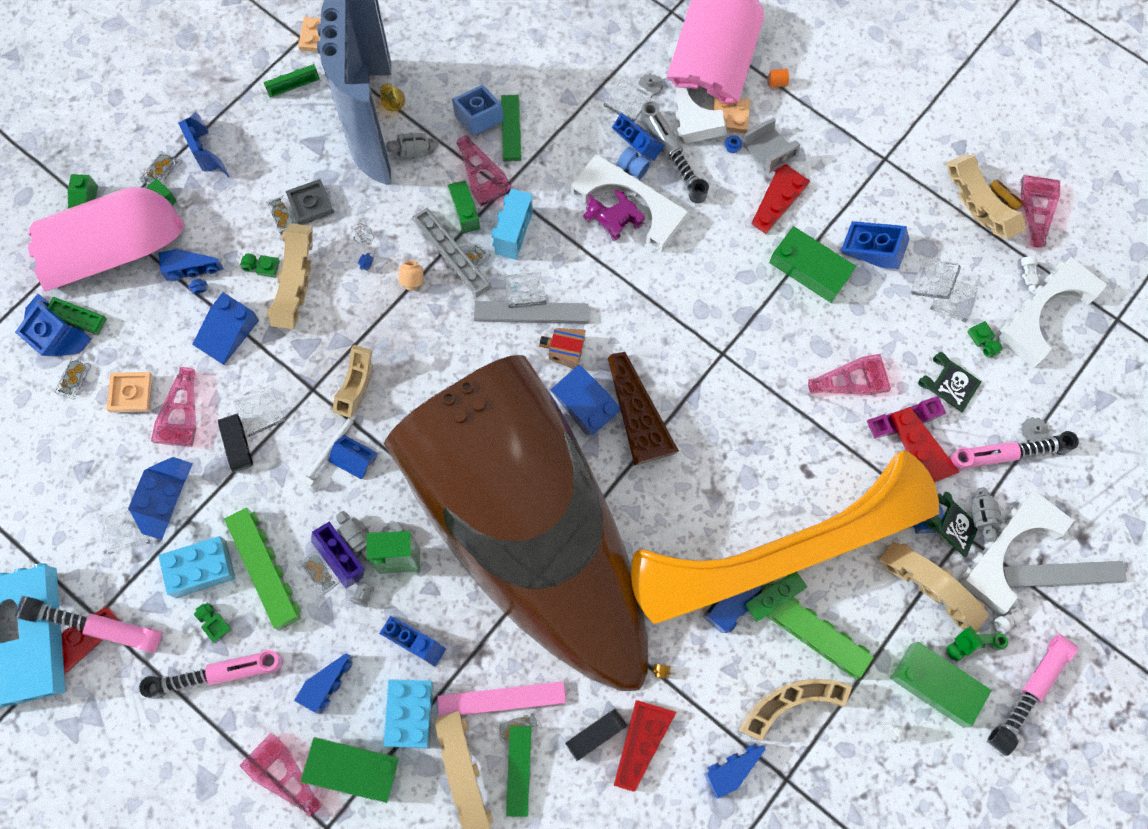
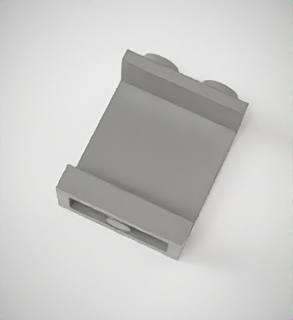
(769, 146)

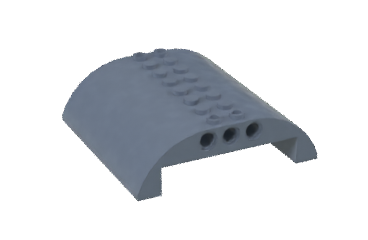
(351, 51)

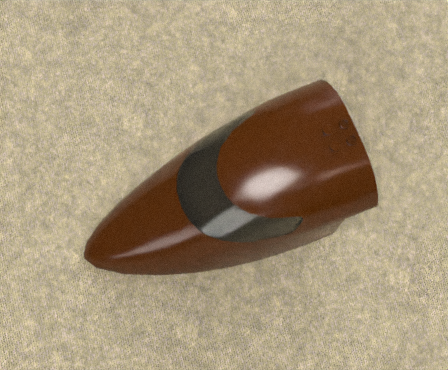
(526, 517)

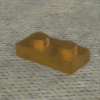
(1010, 198)

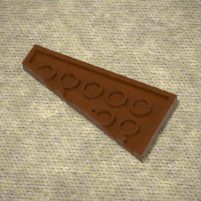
(642, 422)

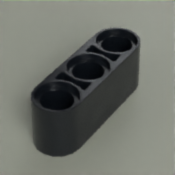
(235, 443)
(596, 734)

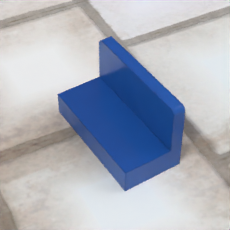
(352, 456)

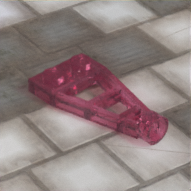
(1043, 188)
(490, 189)
(873, 370)
(175, 433)
(263, 757)

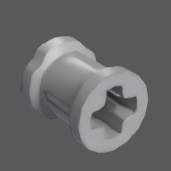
(367, 590)

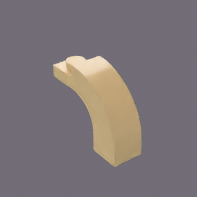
(356, 382)

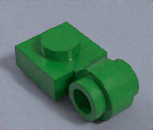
(265, 266)
(983, 335)
(215, 625)
(967, 641)
(992, 641)

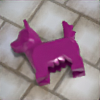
(616, 216)

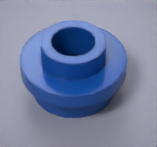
(733, 148)
(365, 261)
(198, 286)

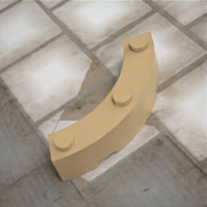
(981, 200)
(293, 278)
(936, 584)
(787, 696)
(462, 772)

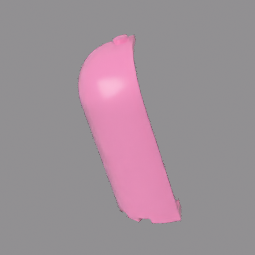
(717, 47)
(101, 235)

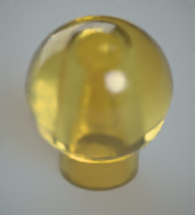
(392, 97)

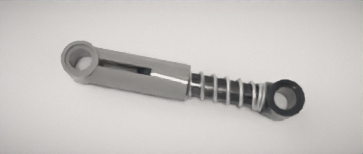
(673, 150)

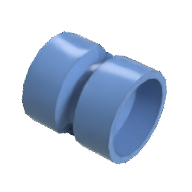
(631, 162)

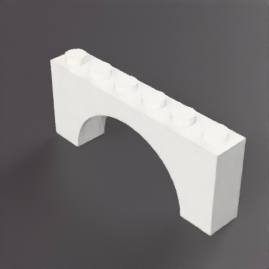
(695, 121)
(604, 177)
(1024, 332)
(986, 575)

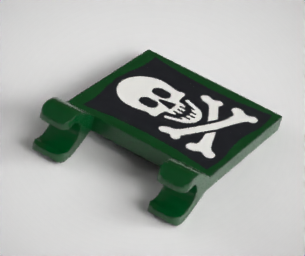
(952, 384)
(955, 526)

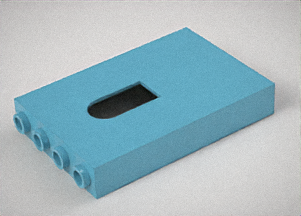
(33, 663)

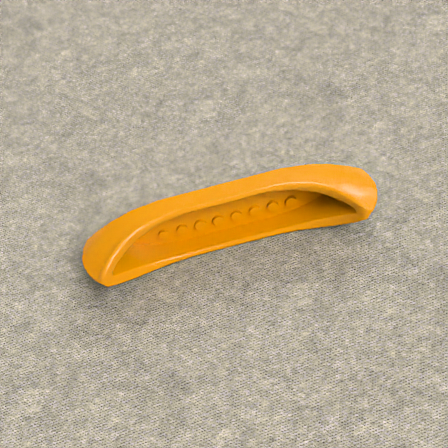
(676, 586)

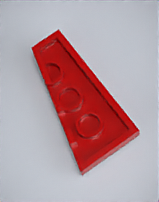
(780, 195)
(922, 444)
(77, 645)
(642, 740)

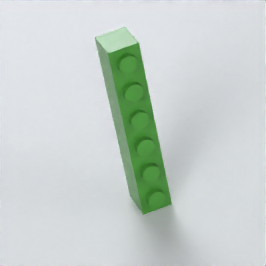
(263, 569)
(821, 637)

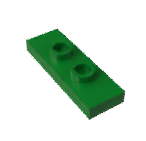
(291, 80)
(77, 315)
(775, 596)

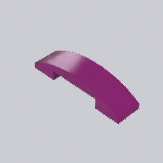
(925, 410)

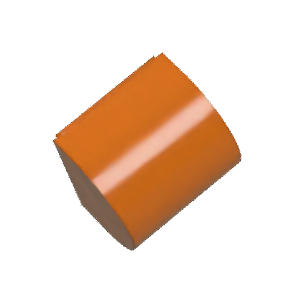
(778, 78)

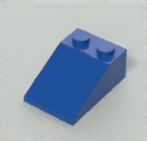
(877, 243)
(224, 328)
(585, 400)

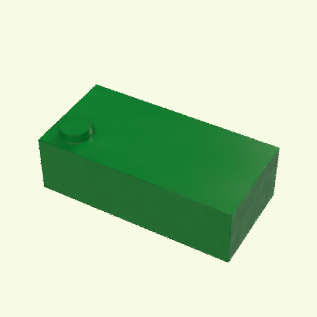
(812, 264)
(393, 552)
(941, 684)
(349, 769)

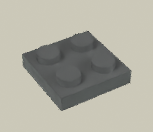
(309, 201)

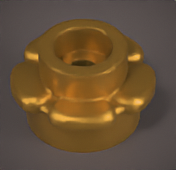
(661, 671)

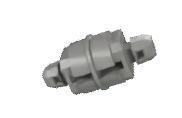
(412, 145)
(986, 514)
(353, 534)

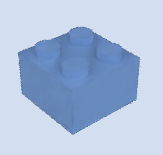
(477, 110)

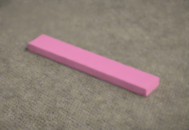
(502, 699)

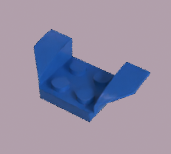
(192, 129)
(48, 332)
(158, 495)

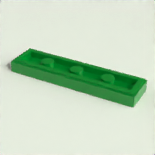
(511, 128)
(518, 771)

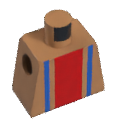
(565, 346)

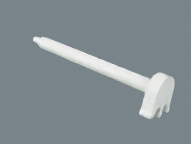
(307, 480)

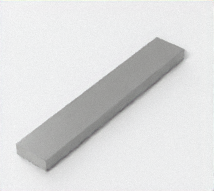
(452, 252)
(548, 313)
(1065, 574)

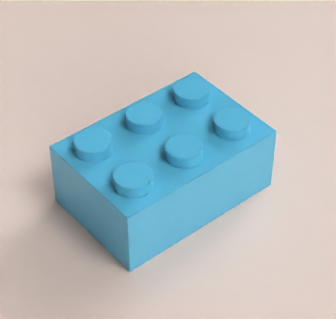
(512, 223)
(196, 567)
(408, 713)

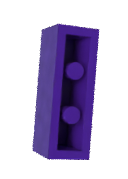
(337, 555)

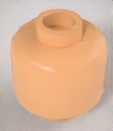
(411, 275)

